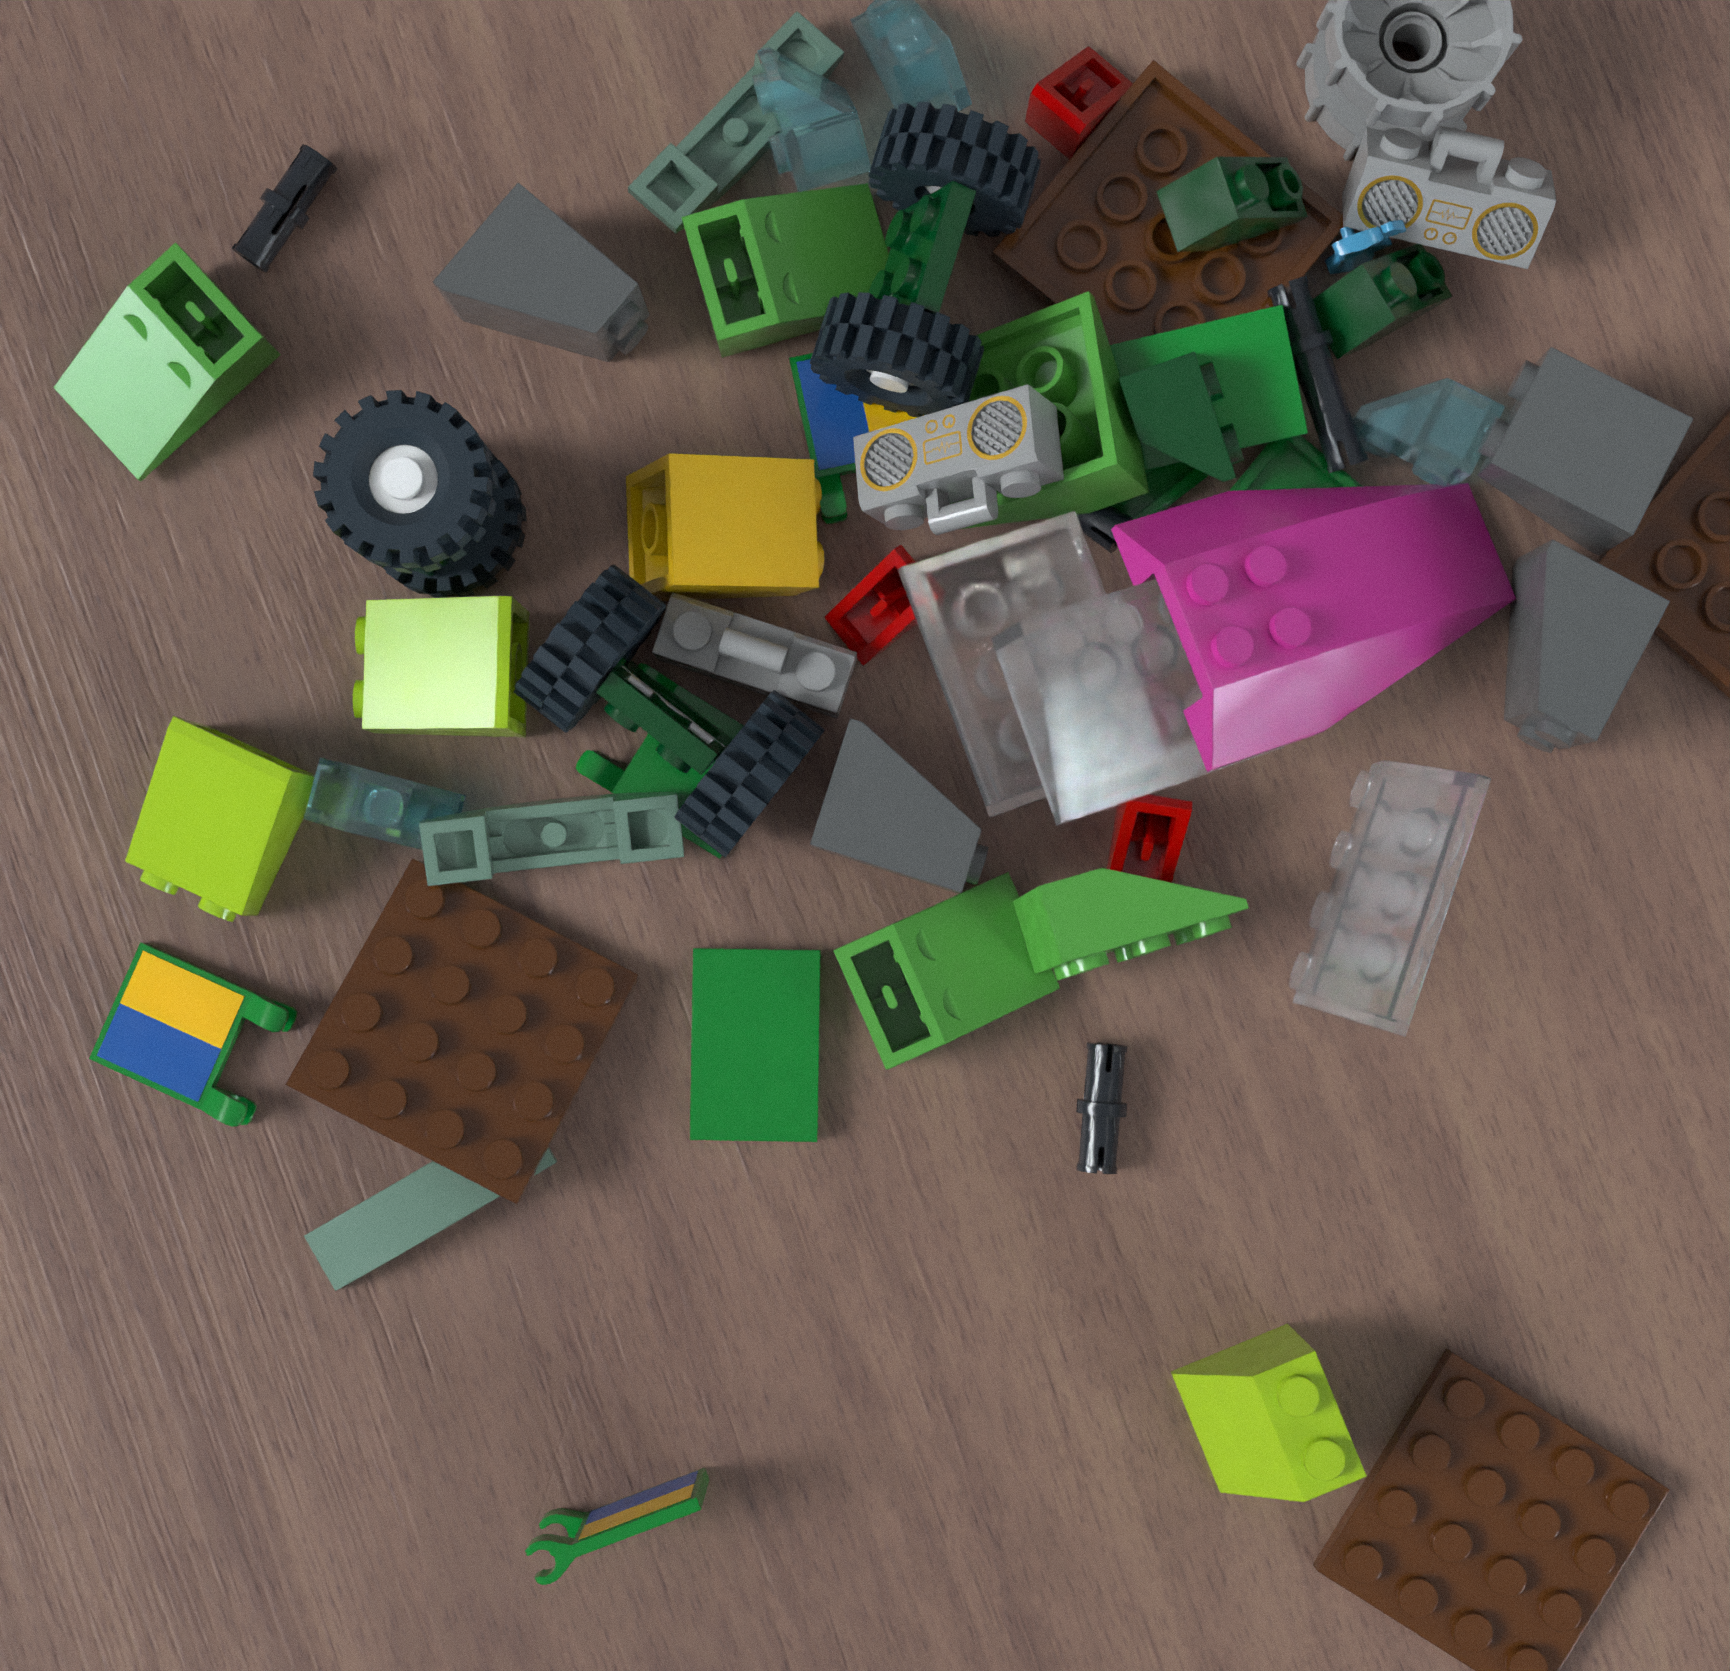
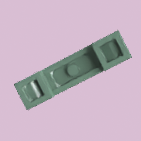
(729, 136)
(550, 835)
(397, 1220)

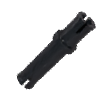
(1318, 376)

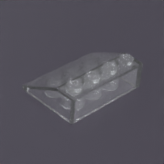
(969, 599)
(1104, 700)
(1388, 893)

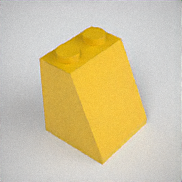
(724, 526)

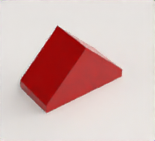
(1075, 100)
(875, 609)
(1149, 836)

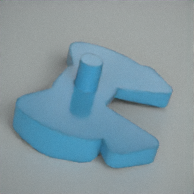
(1360, 247)

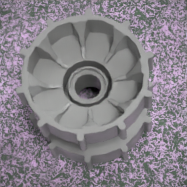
(1362, 83)

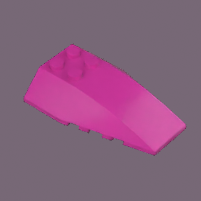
(1311, 599)

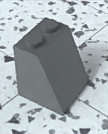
(543, 283)
(1581, 449)
(1572, 645)
(895, 818)

